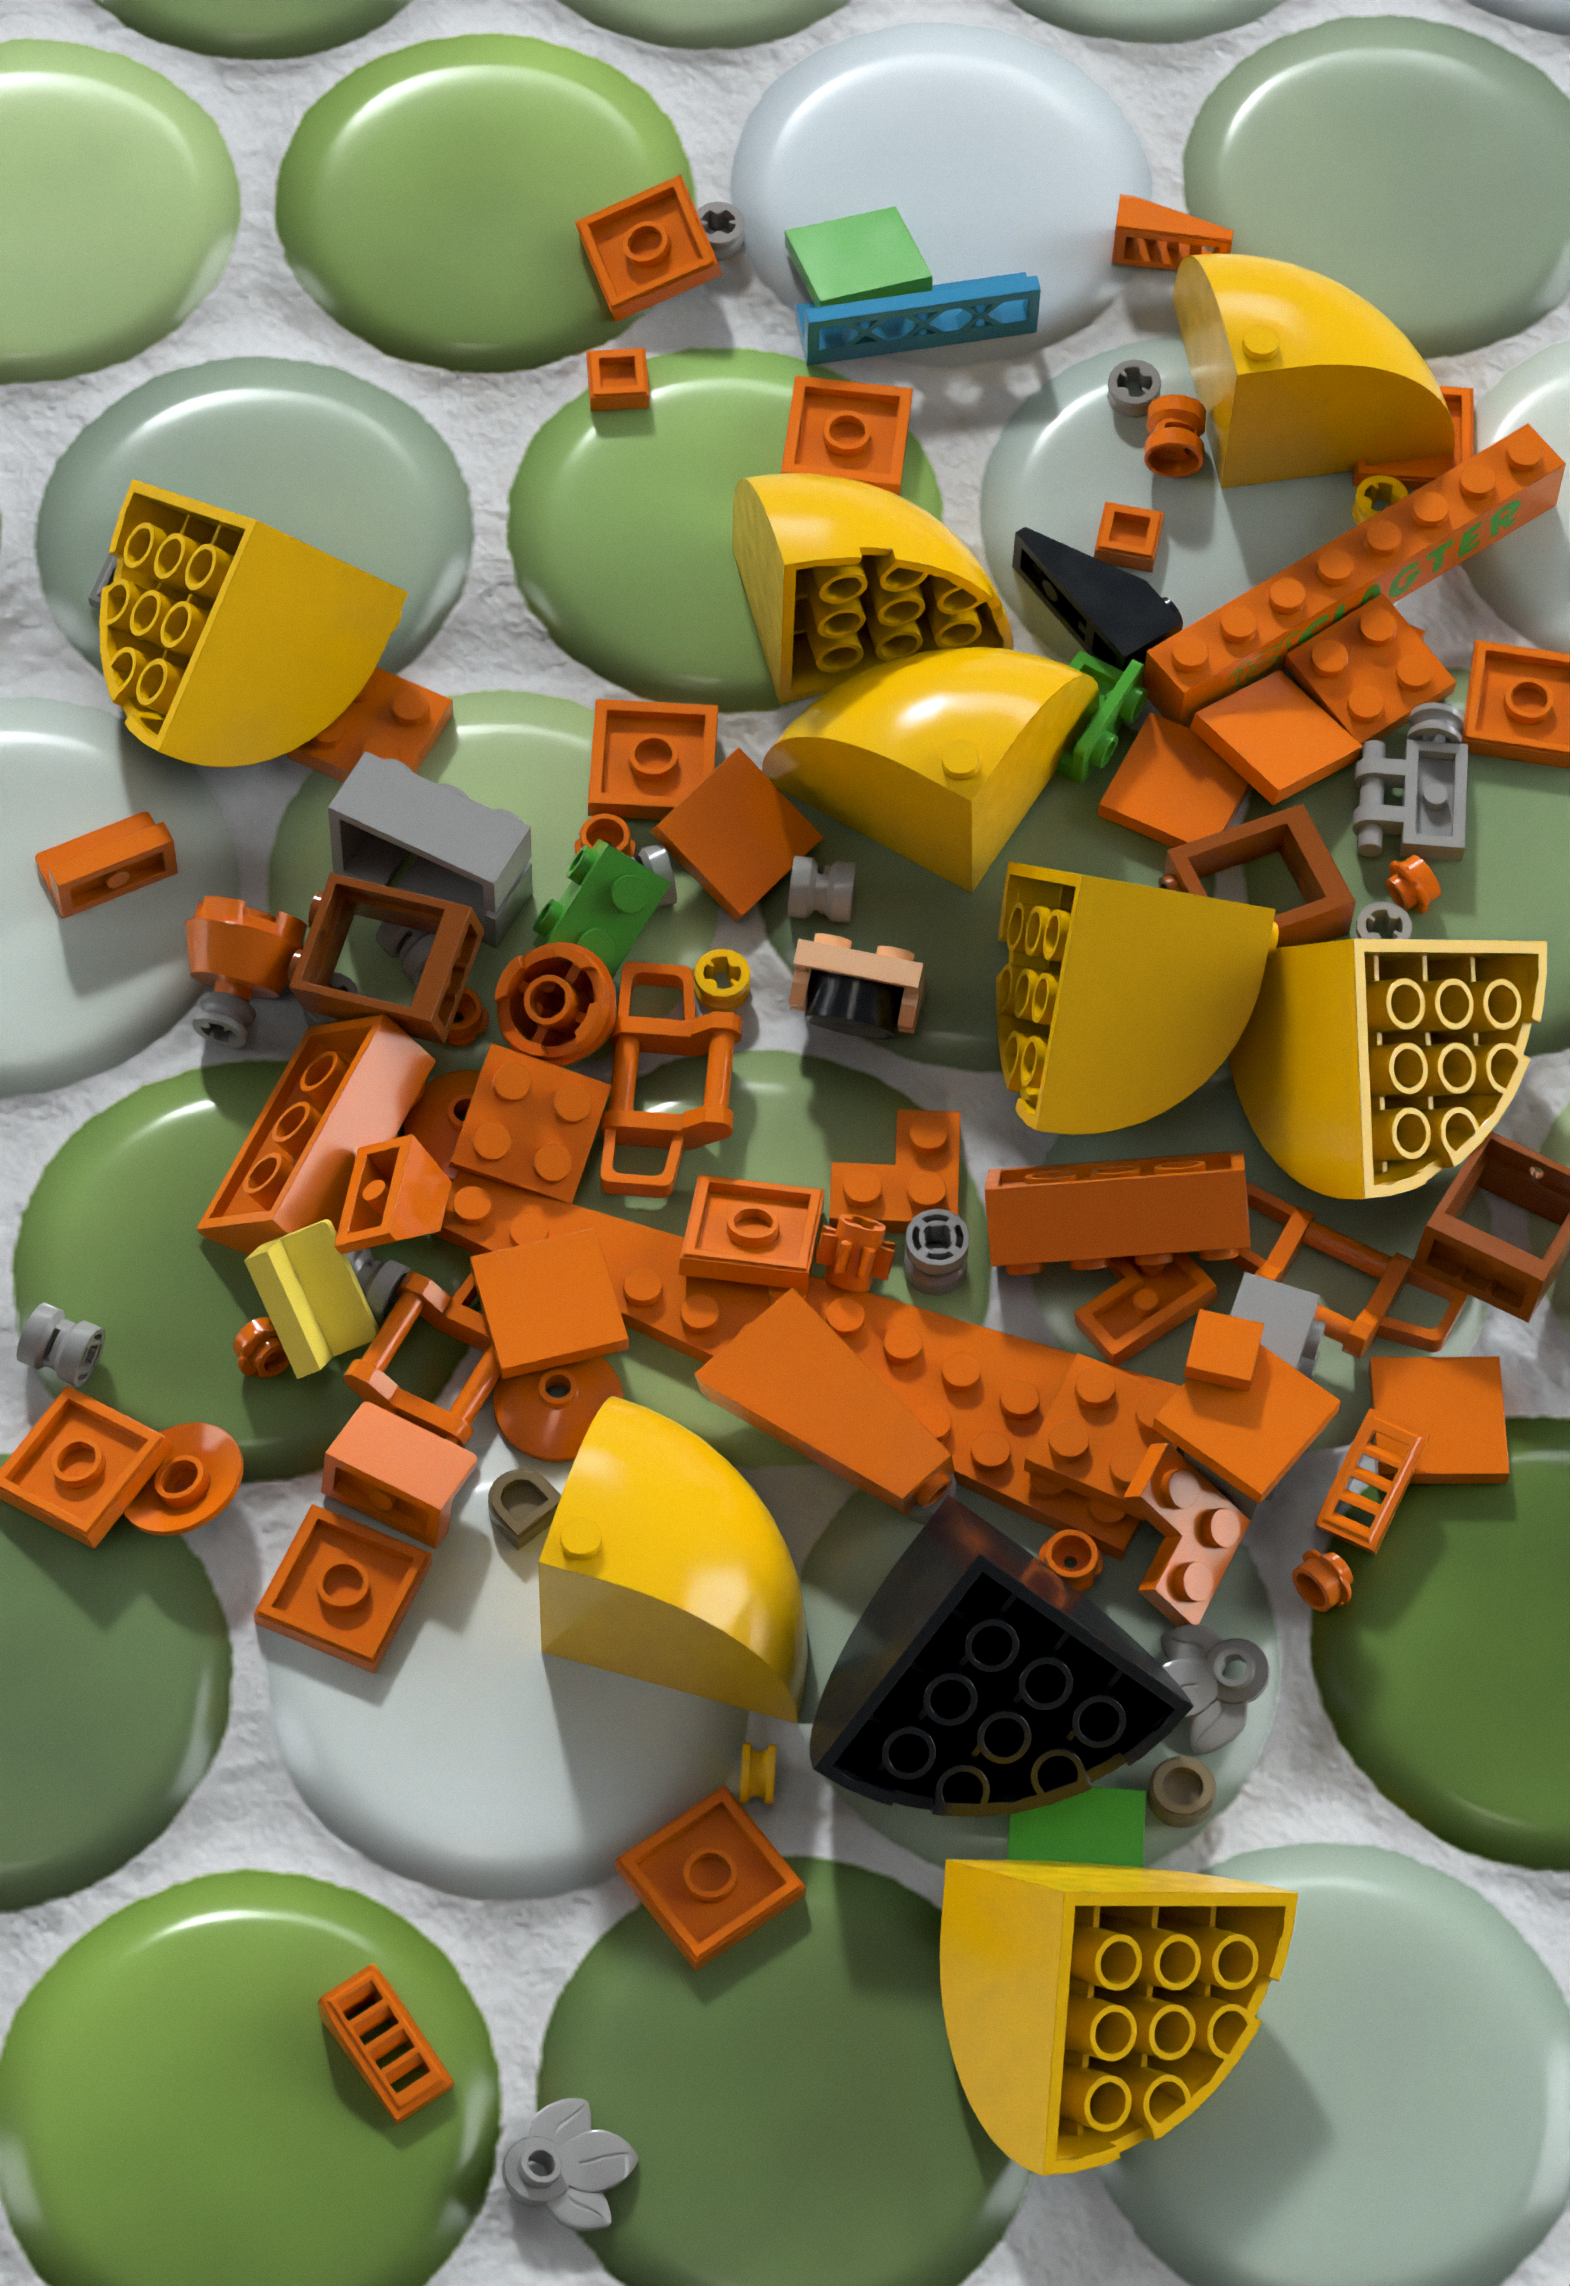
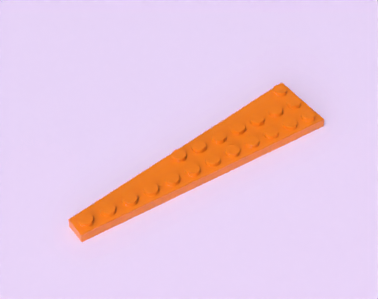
(962, 1381)

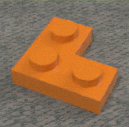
(919, 1181)
(1143, 1305)
(1198, 1529)

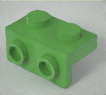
(1120, 700)
(603, 904)

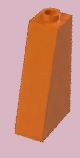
(820, 1399)

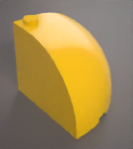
(1301, 373)
(853, 580)
(232, 632)
(937, 751)
(1119, 995)
(1386, 1056)
(672, 1569)
(1100, 1998)

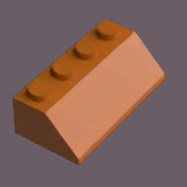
(338, 1093)
(1117, 1211)

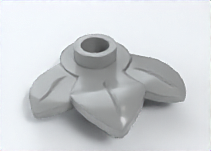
(1220, 1704)
(579, 2165)

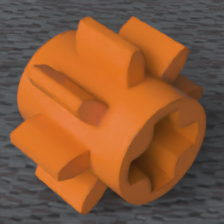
(854, 1252)

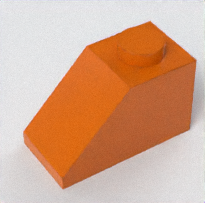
(392, 1195)

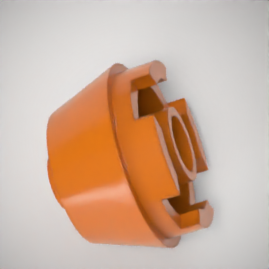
(242, 947)
(556, 1003)

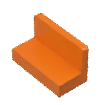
(107, 863)
(396, 1473)

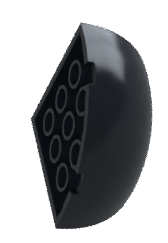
(985, 1682)

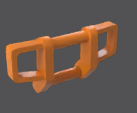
(694, 1036)
(1392, 1271)
(448, 1315)

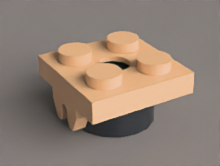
(857, 989)

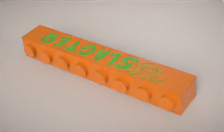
(1383, 554)

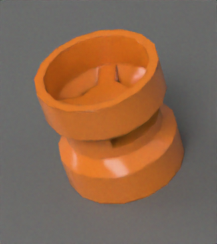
(1175, 434)

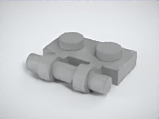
(1432, 799)

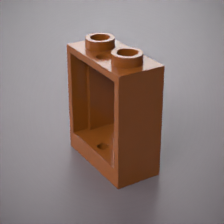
(1294, 835)
(443, 975)
(1482, 1262)

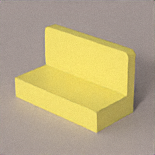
(311, 1297)

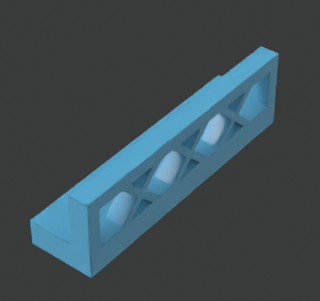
(920, 320)

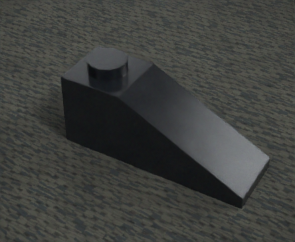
(1098, 604)

